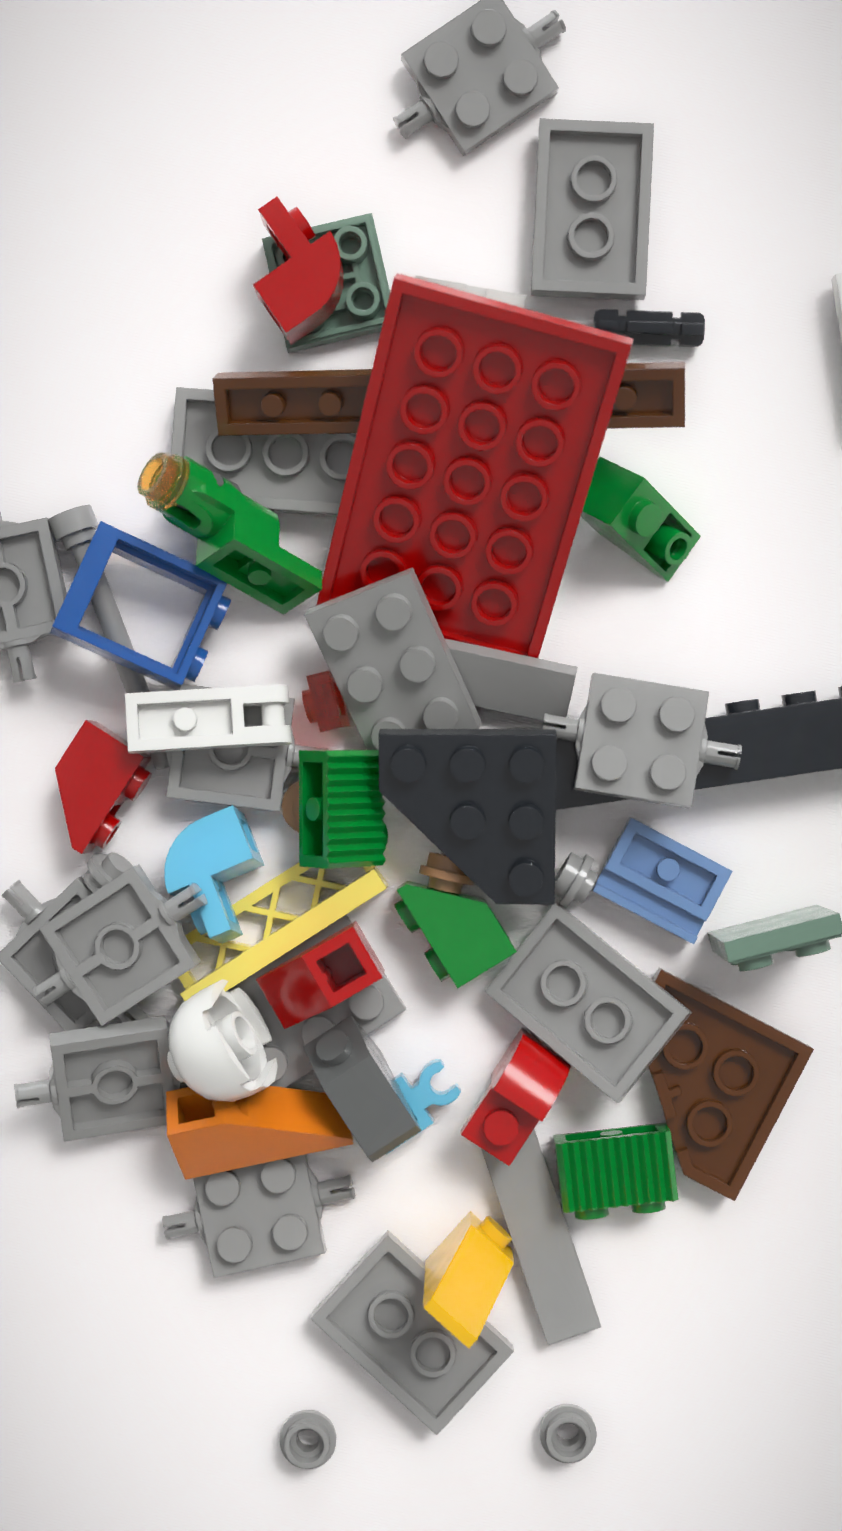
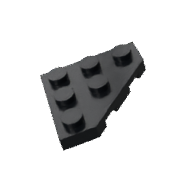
(480, 802)

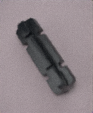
(653, 327)

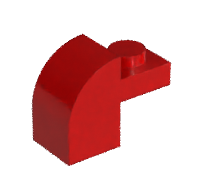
(309, 283)
(517, 1098)

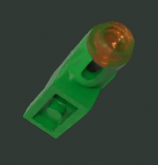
(232, 531)

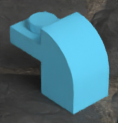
(209, 855)

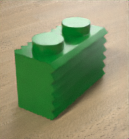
(340, 809)
(616, 1170)

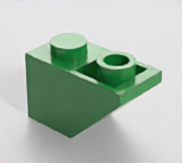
(637, 519)
(459, 928)

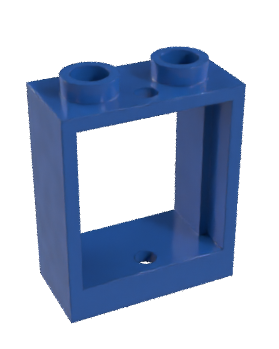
(208, 613)

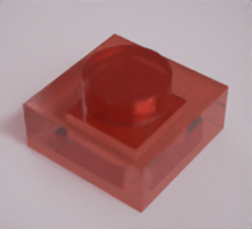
(325, 703)

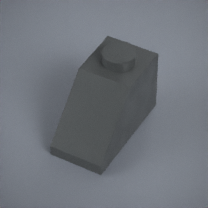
(362, 1088)

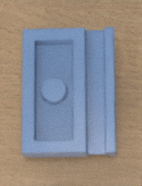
(661, 880)

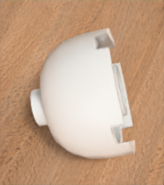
(219, 1045)

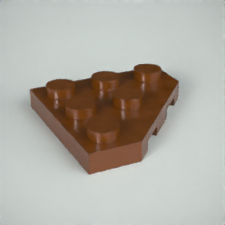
(722, 1085)

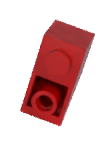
(94, 783)
(321, 976)

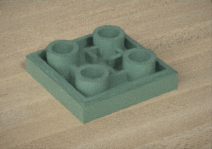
(364, 285)
(754, 942)

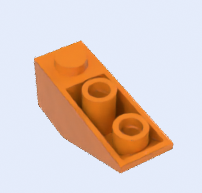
(252, 1130)

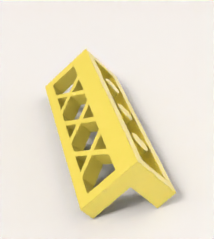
(289, 935)

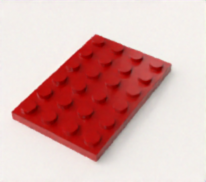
(474, 459)

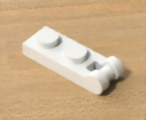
(205, 718)

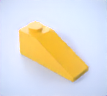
(467, 1276)

